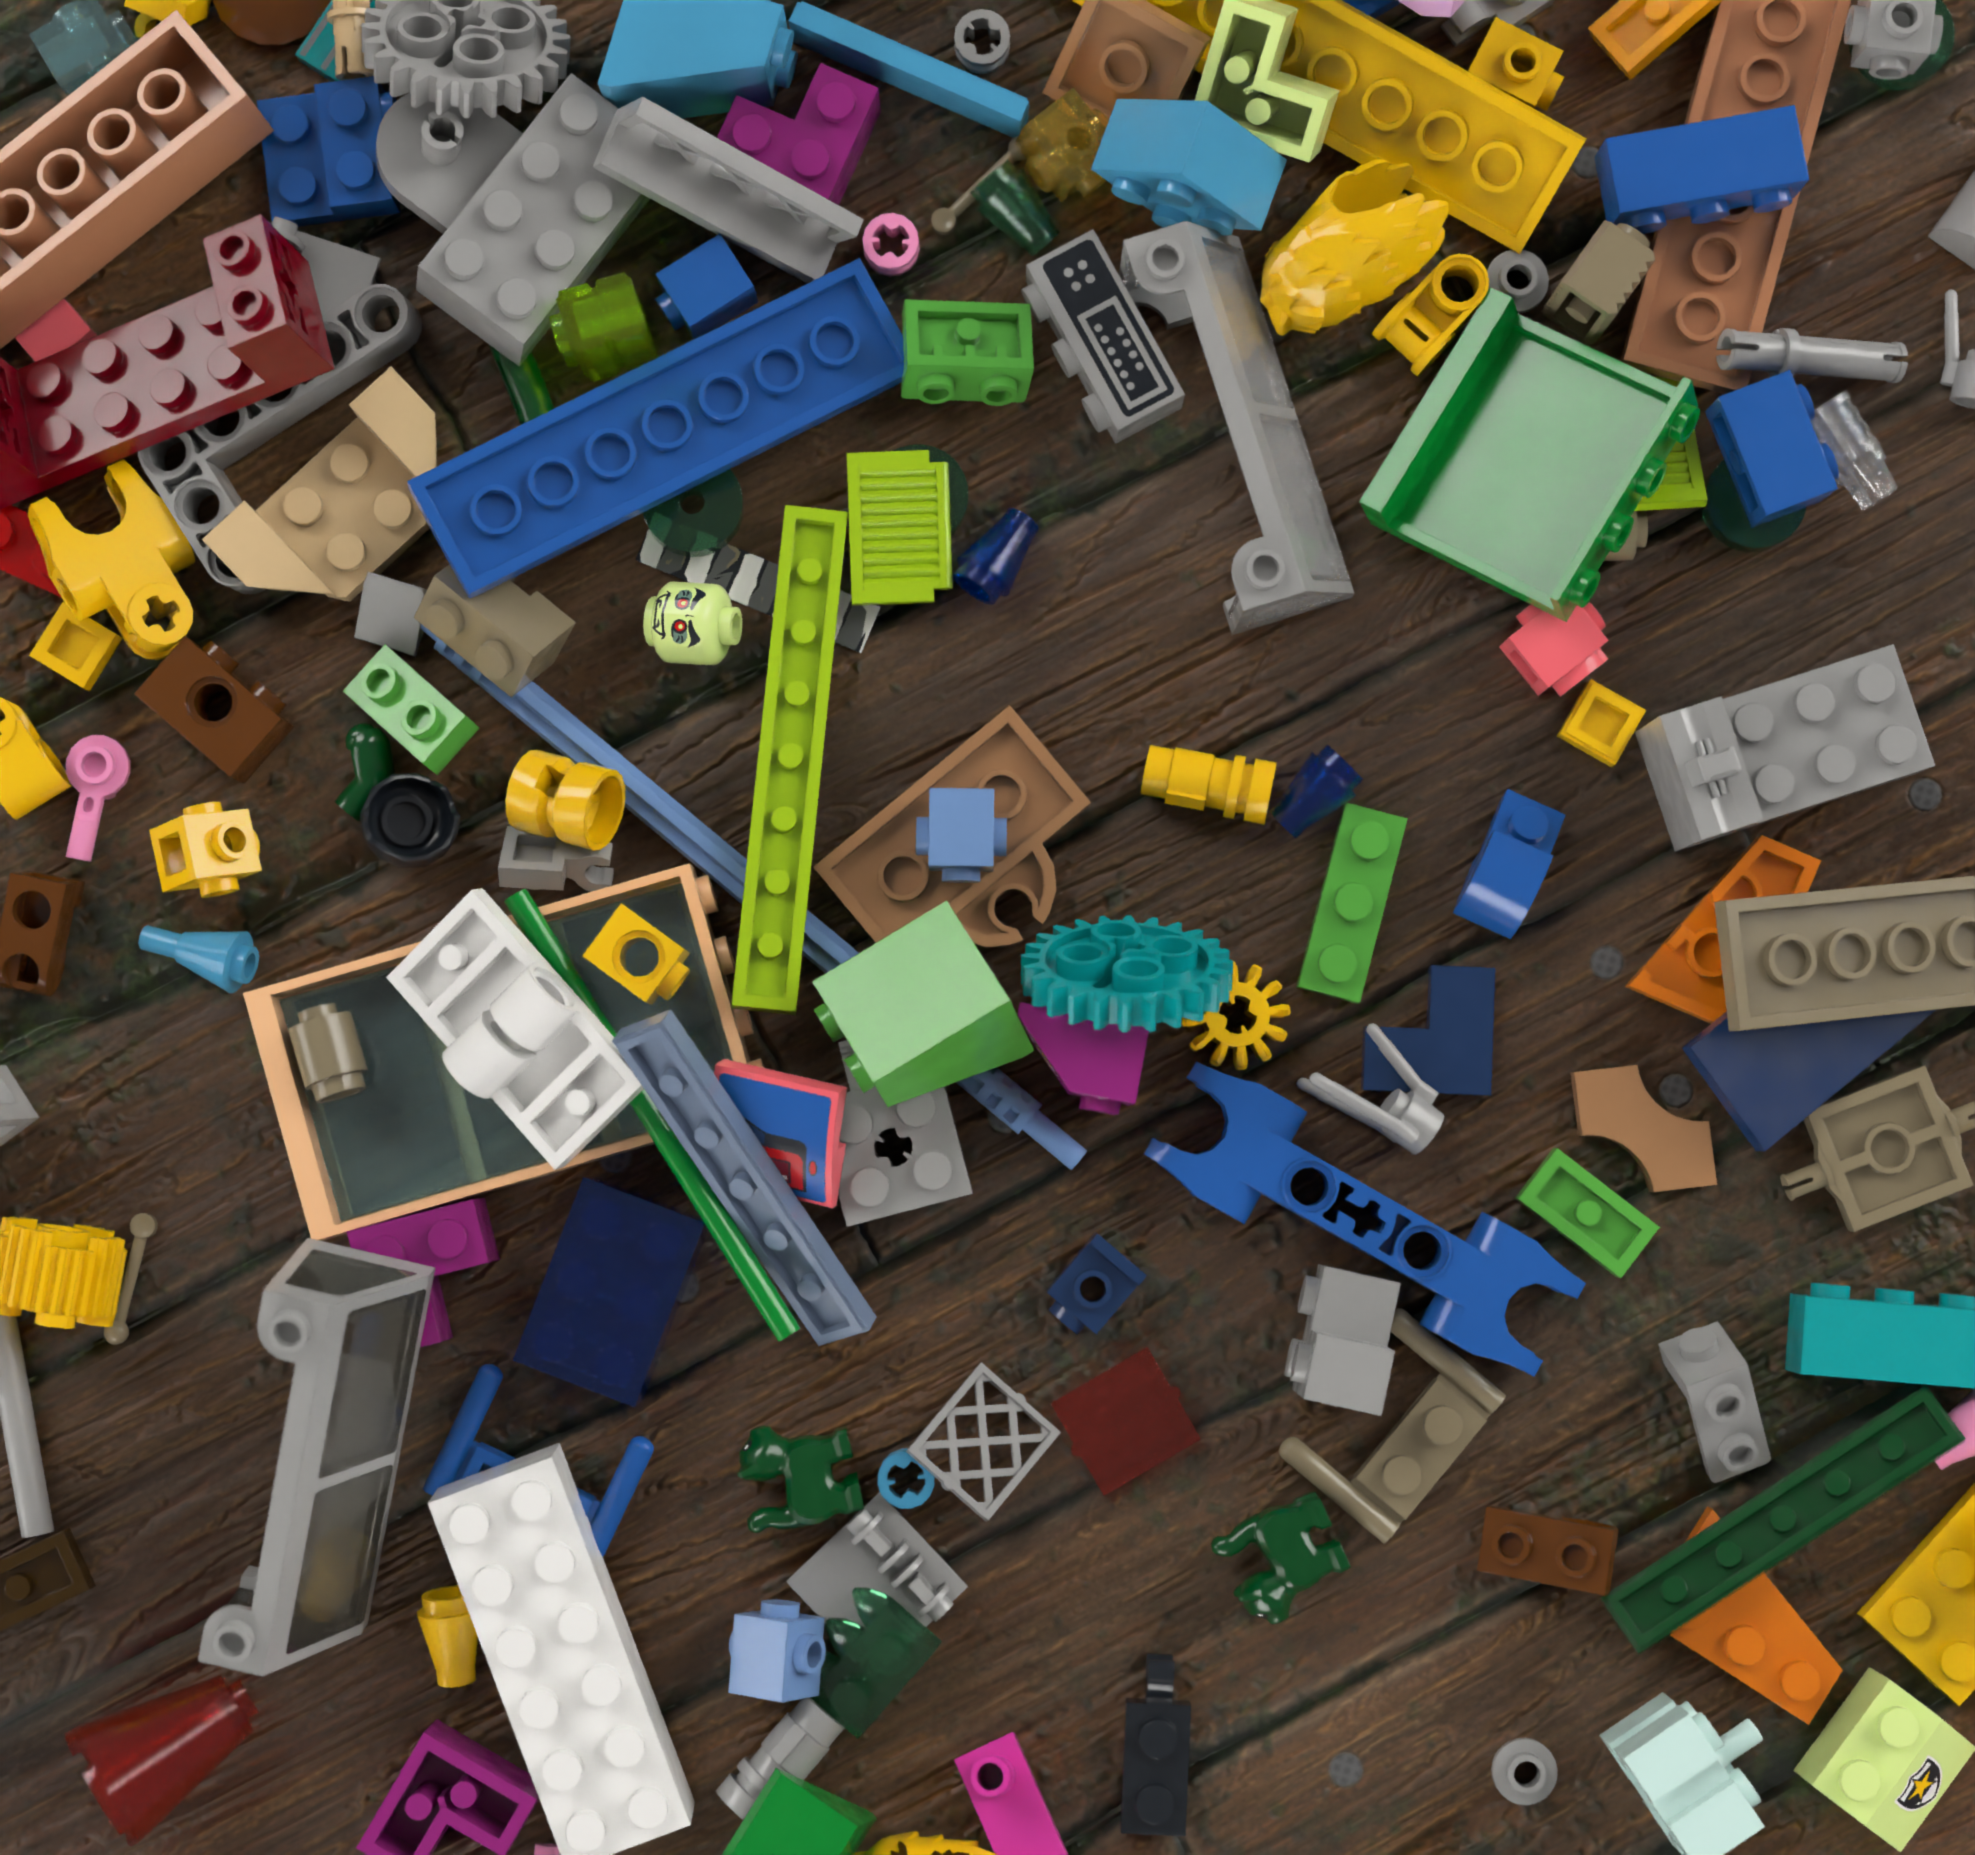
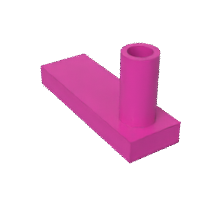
(1009, 1799)

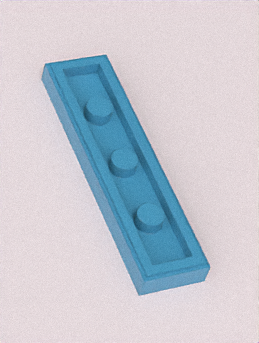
(909, 69)

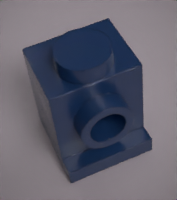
(1098, 1260)

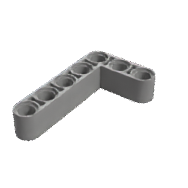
(259, 422)

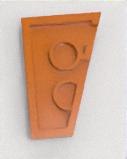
(1688, 964)

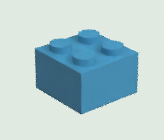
(1188, 164)

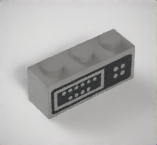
(1101, 337)

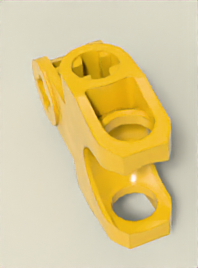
(123, 568)

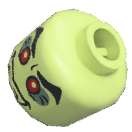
(692, 623)

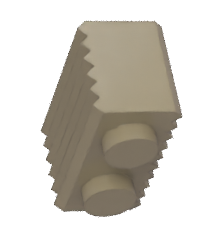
(1600, 281)

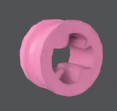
(892, 225)

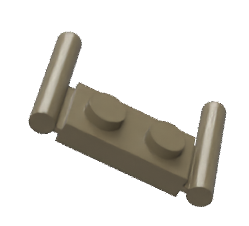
(1417, 1446)

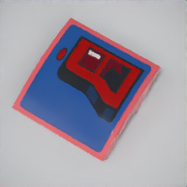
(795, 1123)

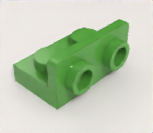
(966, 351)

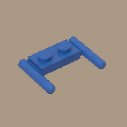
(465, 1457)

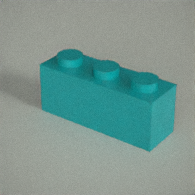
(1882, 1336)

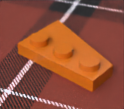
(1763, 1644)

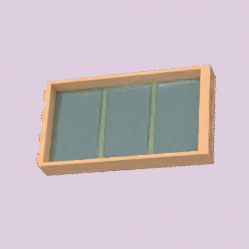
(414, 1129)

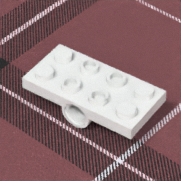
(515, 1029)

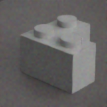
(1344, 1340)

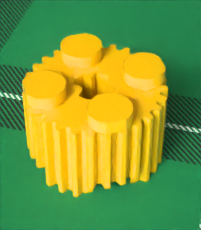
(60, 1272)

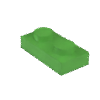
(1587, 1212)

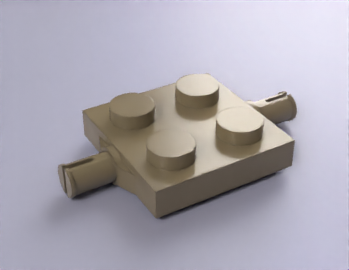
(1885, 1149)

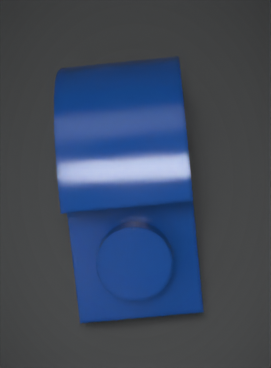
(1510, 864)

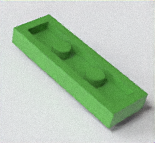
(1351, 903)

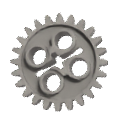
(466, 51)

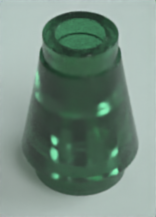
(1015, 207)

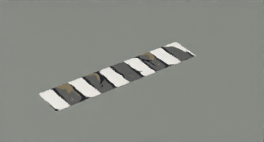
(753, 584)

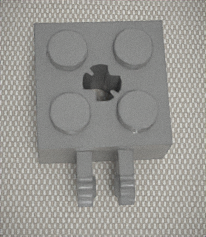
(933, 1171)

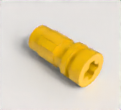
(1203, 781)

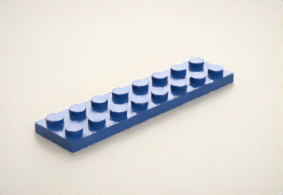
(661, 428)

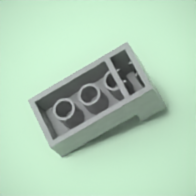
(1783, 747)

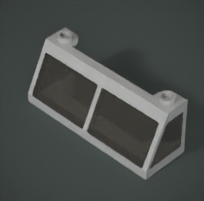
(355, 1345)

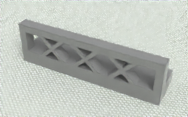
(724, 189)

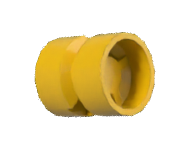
(565, 799)

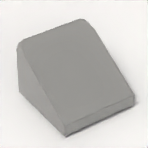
(388, 614)

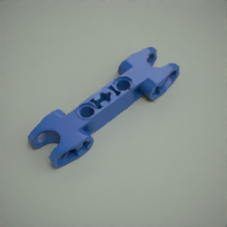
(1468, 1276)

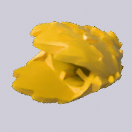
(1350, 248)

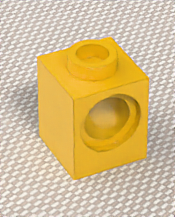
(615, 939)

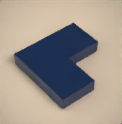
(1455, 1047)

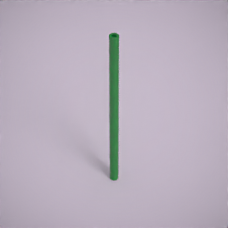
(686, 1172)

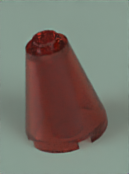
(161, 1750)

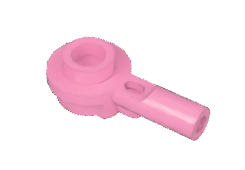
(97, 770)

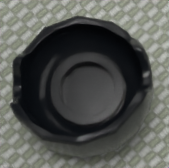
(409, 820)

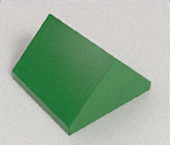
(800, 1820)

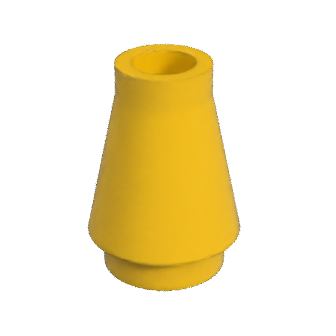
(449, 1636)

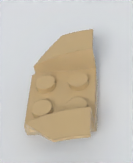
(342, 508)

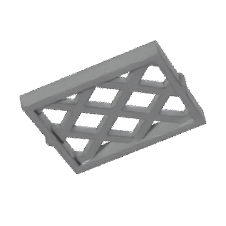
(951, 1480)

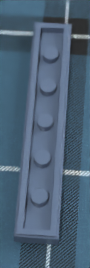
(744, 1177)

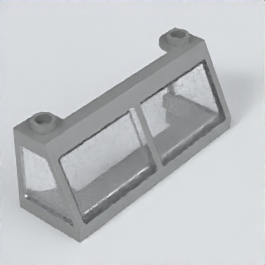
(1205, 279)

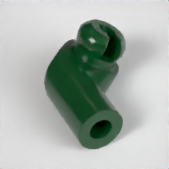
(371, 763)

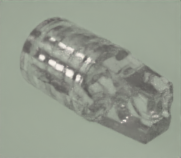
(1855, 449)

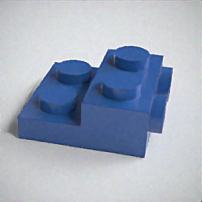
(325, 153)

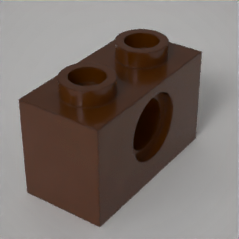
(180, 693)

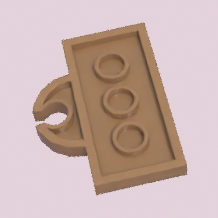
(891, 885)

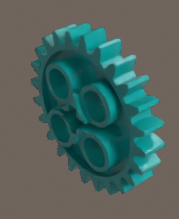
(1126, 973)

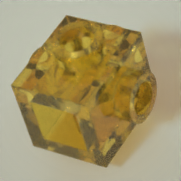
(1063, 146)

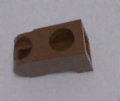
(36, 930)

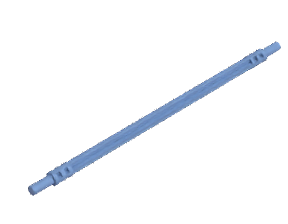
(728, 870)

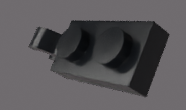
(1156, 1755)

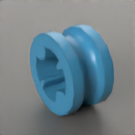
(910, 1497)

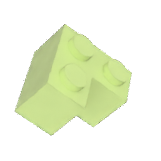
(1247, 83)

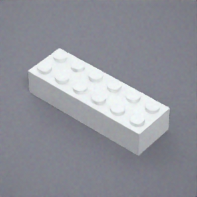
(562, 1655)

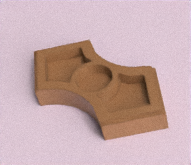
(1666, 1147)

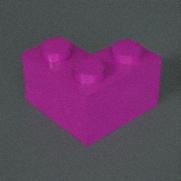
(822, 141)
(440, 1238)
(453, 1785)

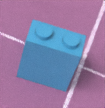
(698, 54)

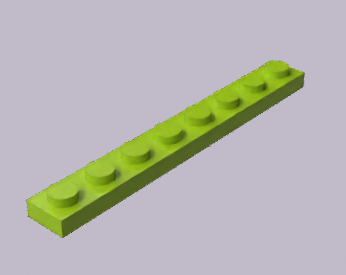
(789, 761)

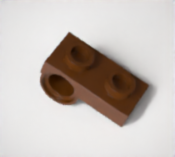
(1548, 1549)

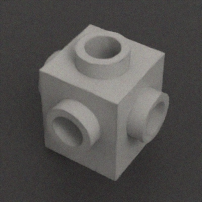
(1892, 35)

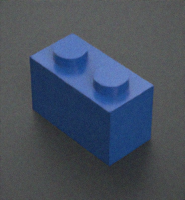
(1773, 448)

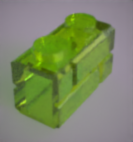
(603, 327)

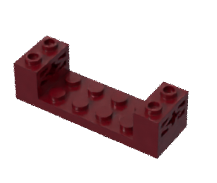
(168, 368)

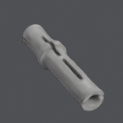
(1811, 355)

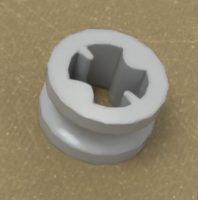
(997, 30)

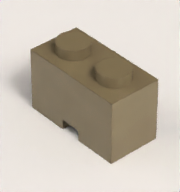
(497, 632)

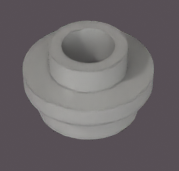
(1531, 266)
(1513, 1754)

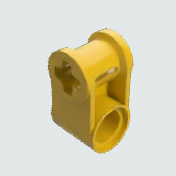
(1428, 320)
(27, 764)

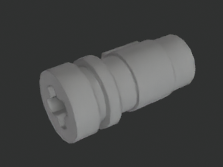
(792, 1746)

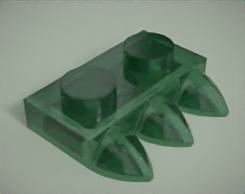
(873, 1660)

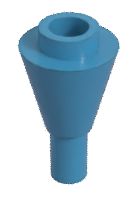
(219, 957)

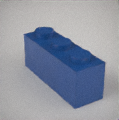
(1702, 169)

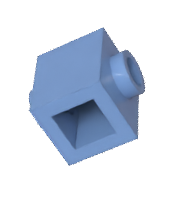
(961, 833)
(776, 1652)

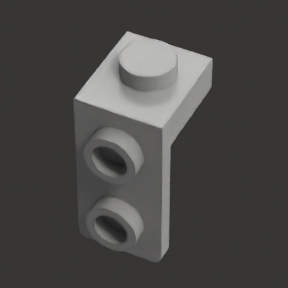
(1719, 1400)

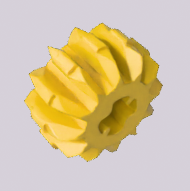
(1255, 1008)

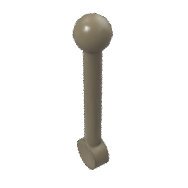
(944, 219)
(142, 1227)

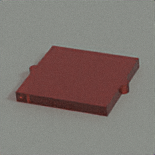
(1125, 1421)

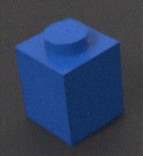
(704, 289)

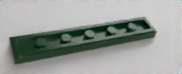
(1782, 1519)

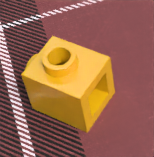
(1518, 64)

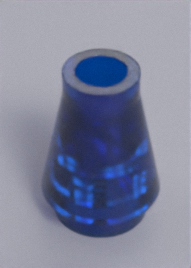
(996, 557)
(1316, 791)

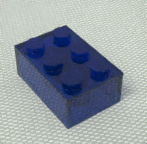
(611, 1291)

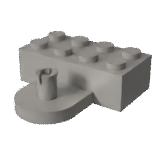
(511, 205)

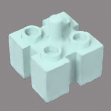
(1688, 1774)

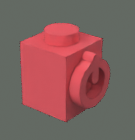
(1554, 650)

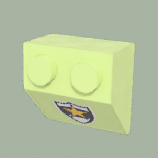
(1885, 1758)

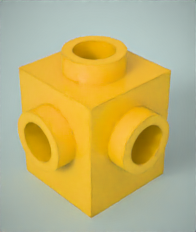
(206, 850)

